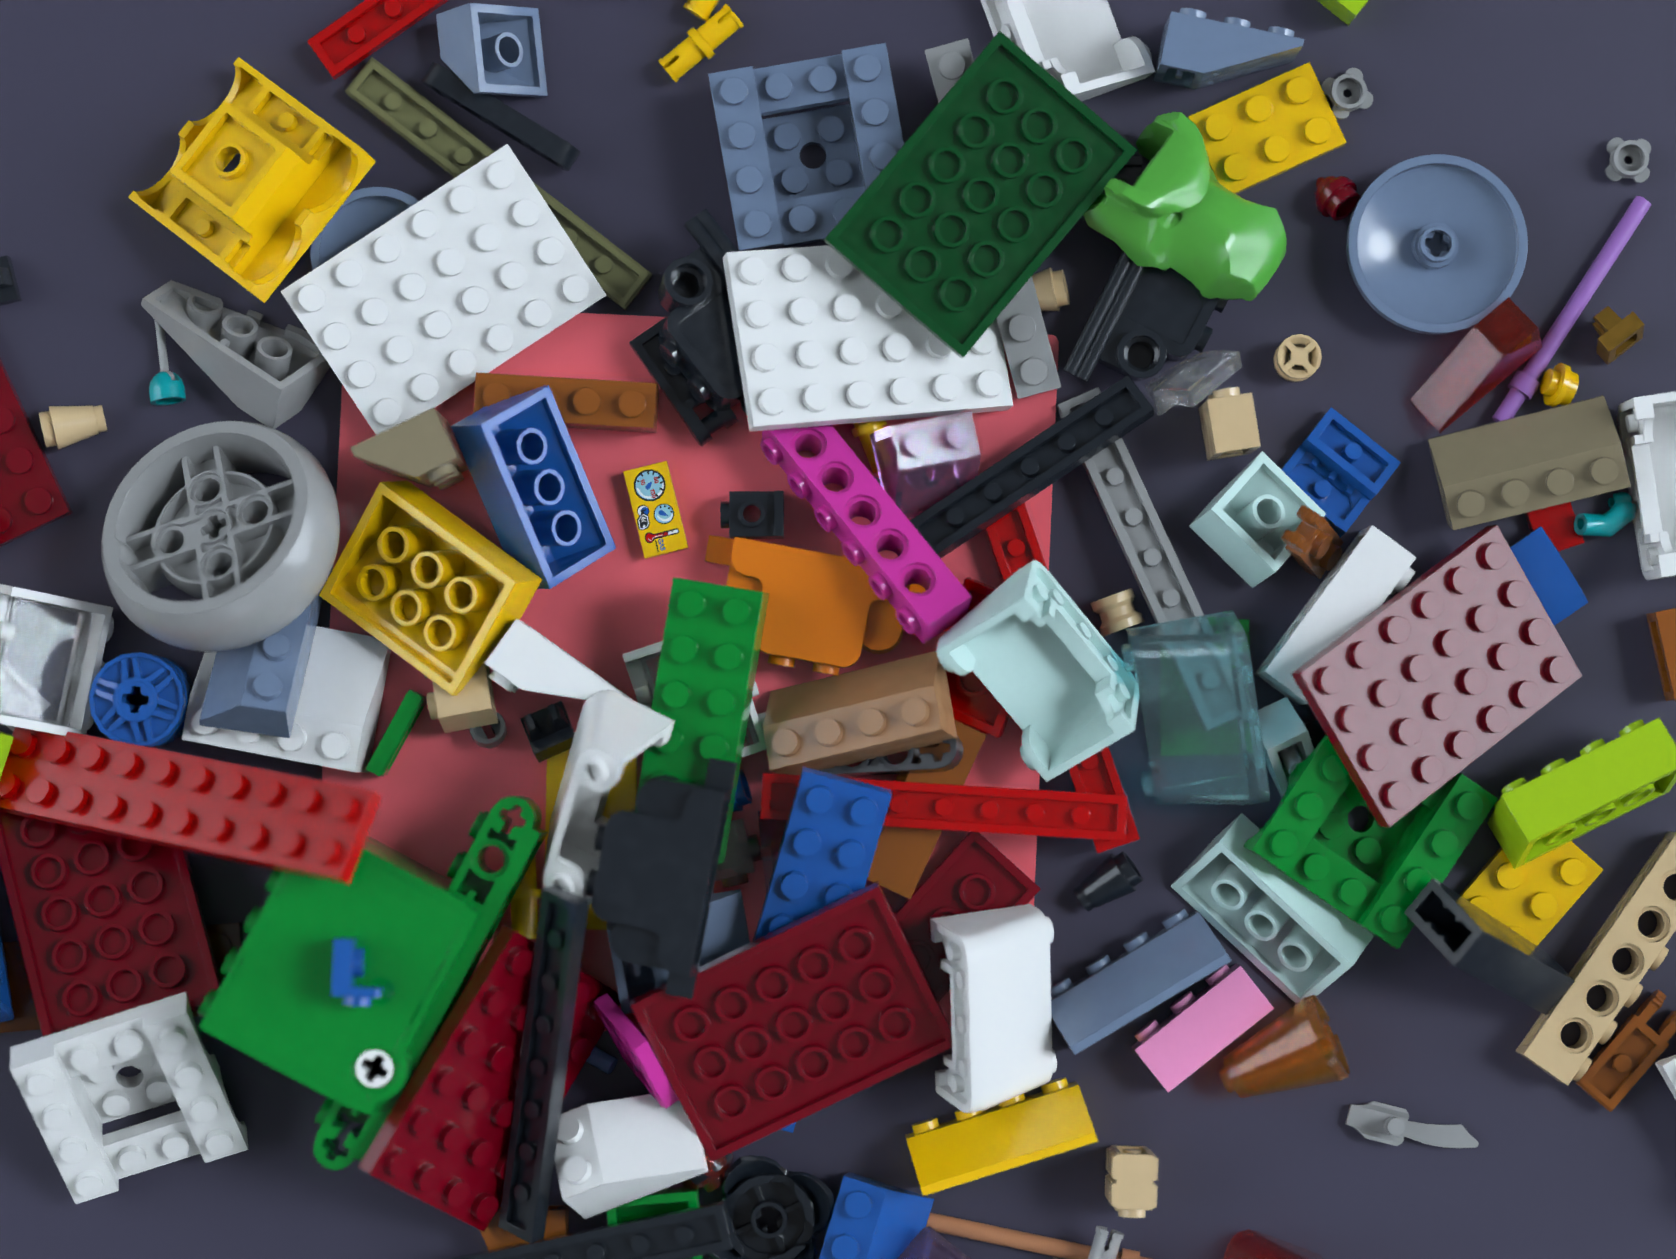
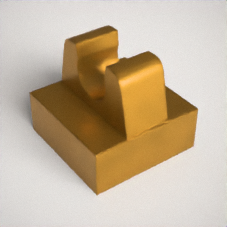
(1616, 333)

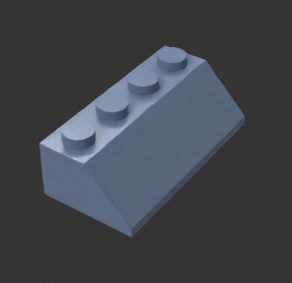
(262, 683)
(1135, 980)

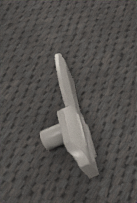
(1391, 1124)

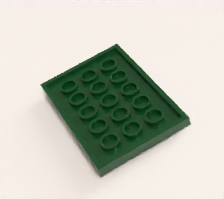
(980, 195)

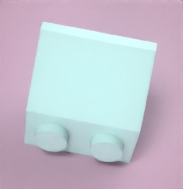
(1250, 518)

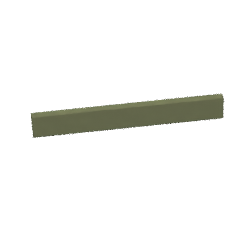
(458, 150)

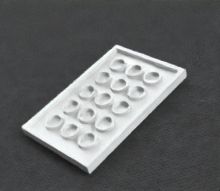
(444, 292)
(837, 350)

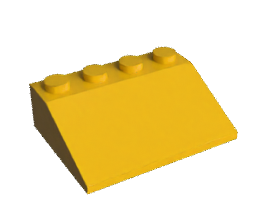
(428, 585)

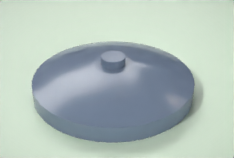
(1436, 244)

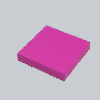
(635, 1051)

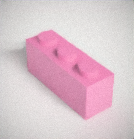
(1201, 1025)

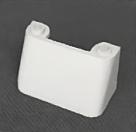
(1073, 42)
(1649, 451)
(606, 738)
(997, 1005)

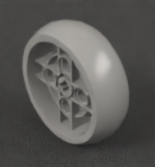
(220, 536)

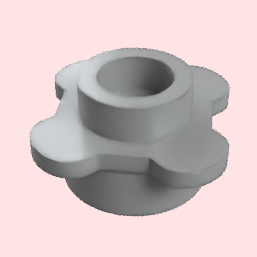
(1352, 81)
(1637, 150)

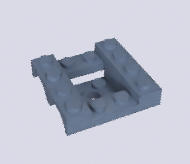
(769, 188)

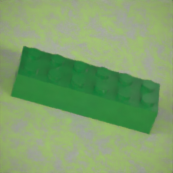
(706, 681)

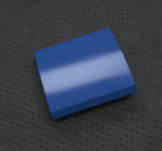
(1340, 469)
(1549, 575)

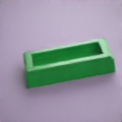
(397, 733)

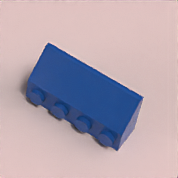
(534, 485)
(874, 1220)

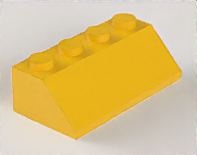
(1000, 1136)

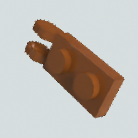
(1313, 543)
(1628, 1054)

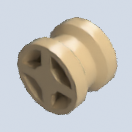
(1304, 353)
(1117, 612)

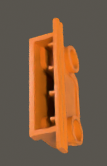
(816, 603)

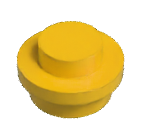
(1559, 385)

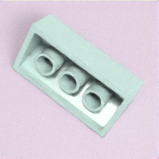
(1269, 916)

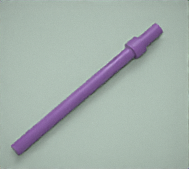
(1525, 382)

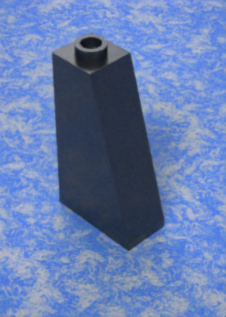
(1488, 948)

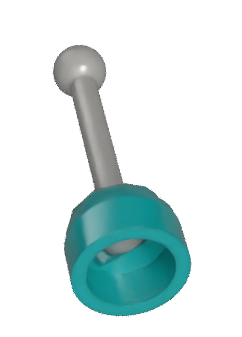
(166, 386)

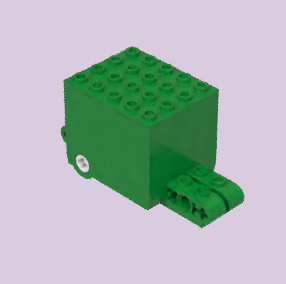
(418, 943)

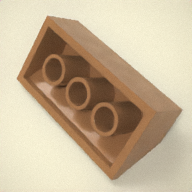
(859, 715)

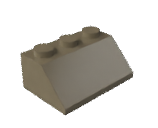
(416, 450)

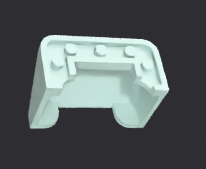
(1045, 670)

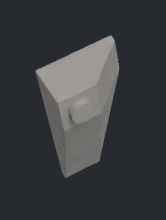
(252, 362)

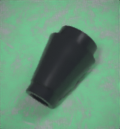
(1109, 881)

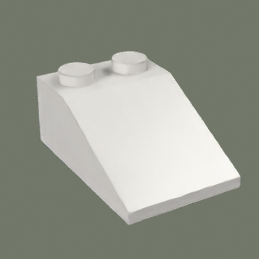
(538, 665)
(624, 1152)

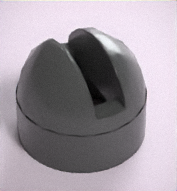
(499, 730)

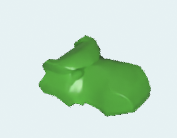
(1189, 220)

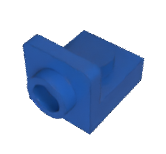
(347, 965)

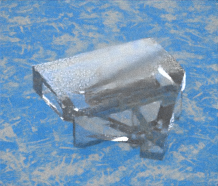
(1192, 379)

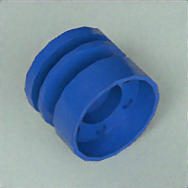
(164, 684)

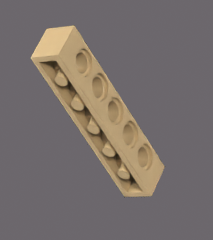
(1595, 967)

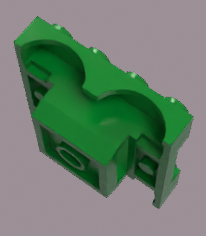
(1372, 870)

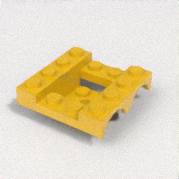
(281, 193)

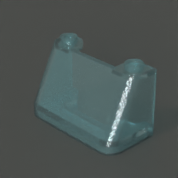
(1198, 712)

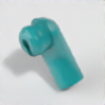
(1606, 525)

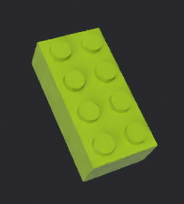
(1584, 792)

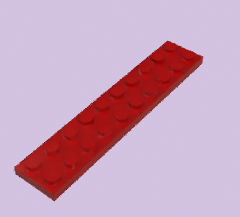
(189, 803)

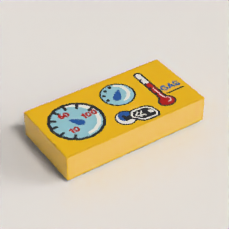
(655, 510)

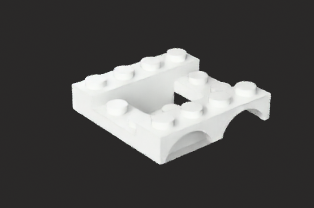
(76, 1087)

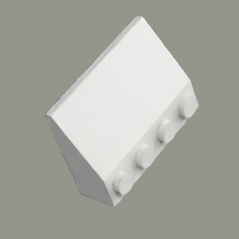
(334, 711)

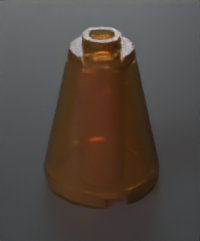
(1287, 1054)

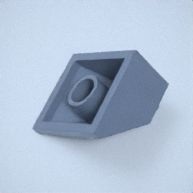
(494, 48)

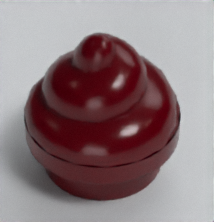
(1336, 196)

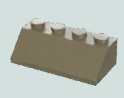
(1528, 463)

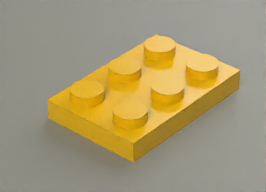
(1268, 129)
(1534, 894)

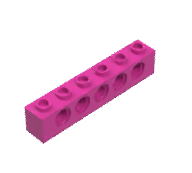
(889, 529)

